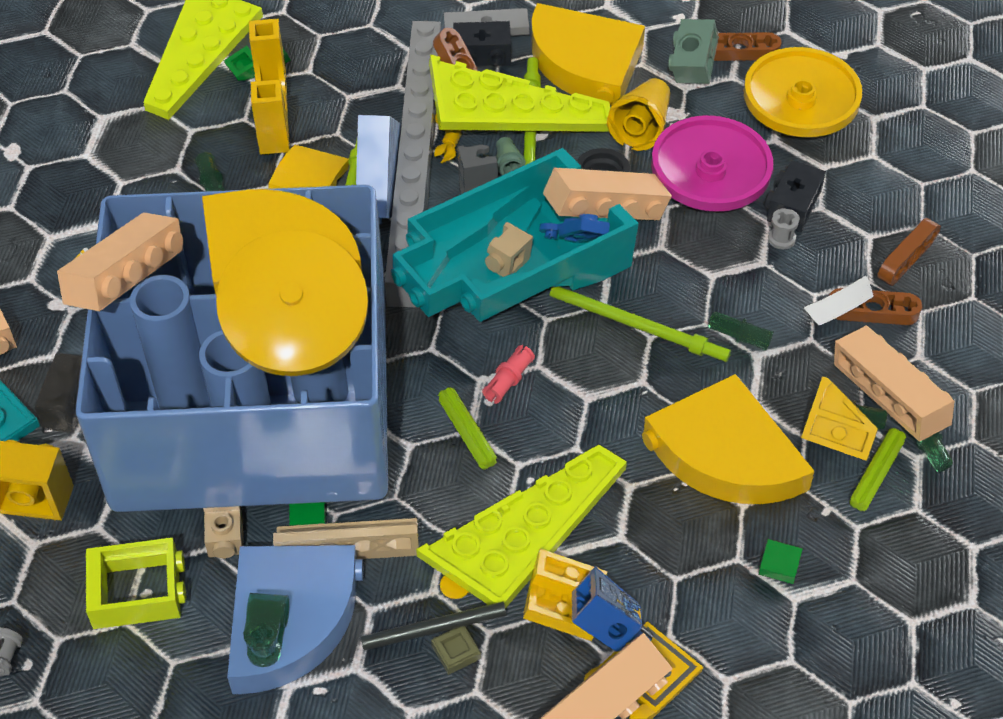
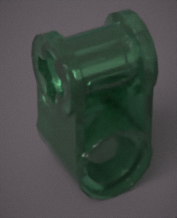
(265, 627)

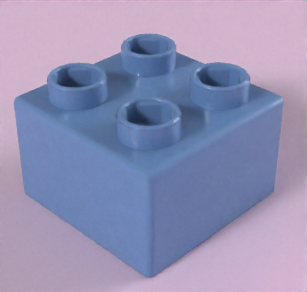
(196, 425)

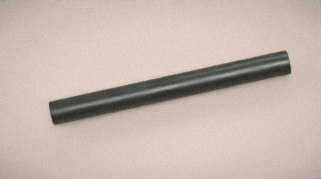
(433, 626)

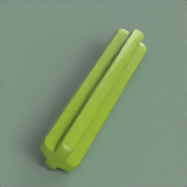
(467, 428)
(877, 469)

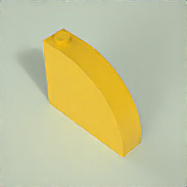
(586, 51)
(245, 215)
(727, 446)

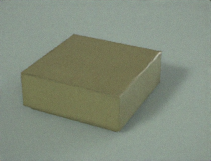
(456, 649)

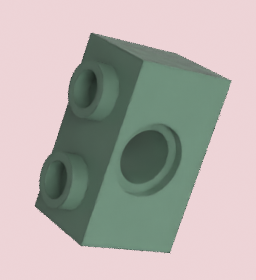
(694, 51)

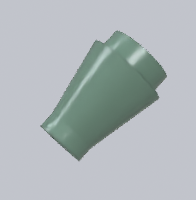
(508, 156)

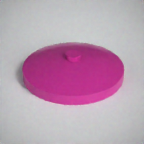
(712, 163)

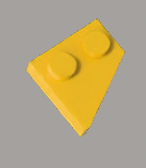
(839, 423)

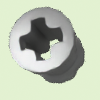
(784, 225)
(8, 643)

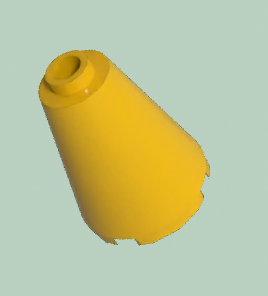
(640, 115)

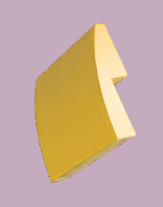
(308, 169)
(551, 592)

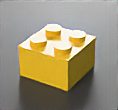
(33, 480)

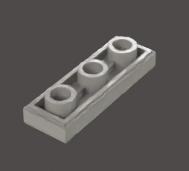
(518, 18)

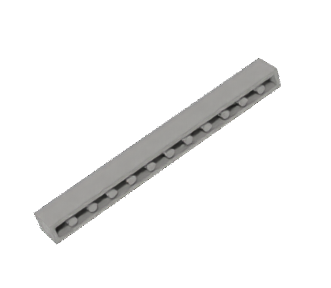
(415, 150)

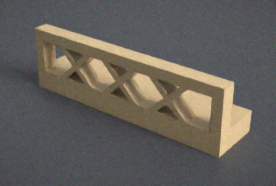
(370, 538)

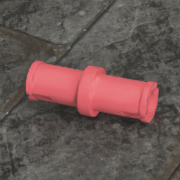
(508, 374)

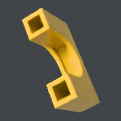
(270, 87)

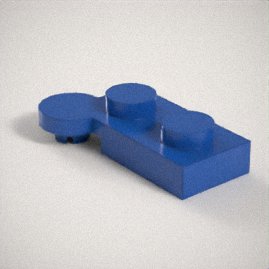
(576, 230)

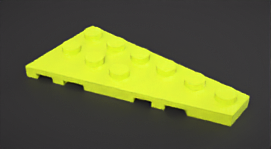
(197, 45)
(504, 102)
(500, 547)

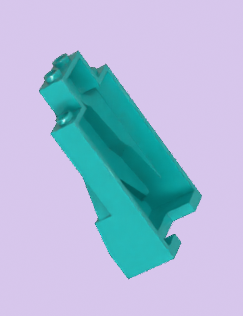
(452, 241)

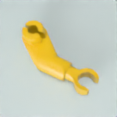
(449, 143)

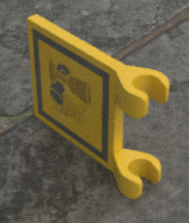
(683, 672)

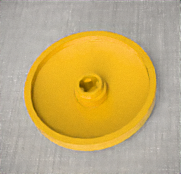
(802, 92)
(292, 302)

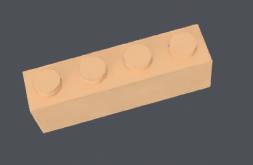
(595, 191)
(120, 261)
(894, 383)
(616, 684)

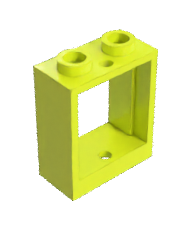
(128, 557)

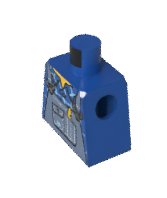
(607, 611)

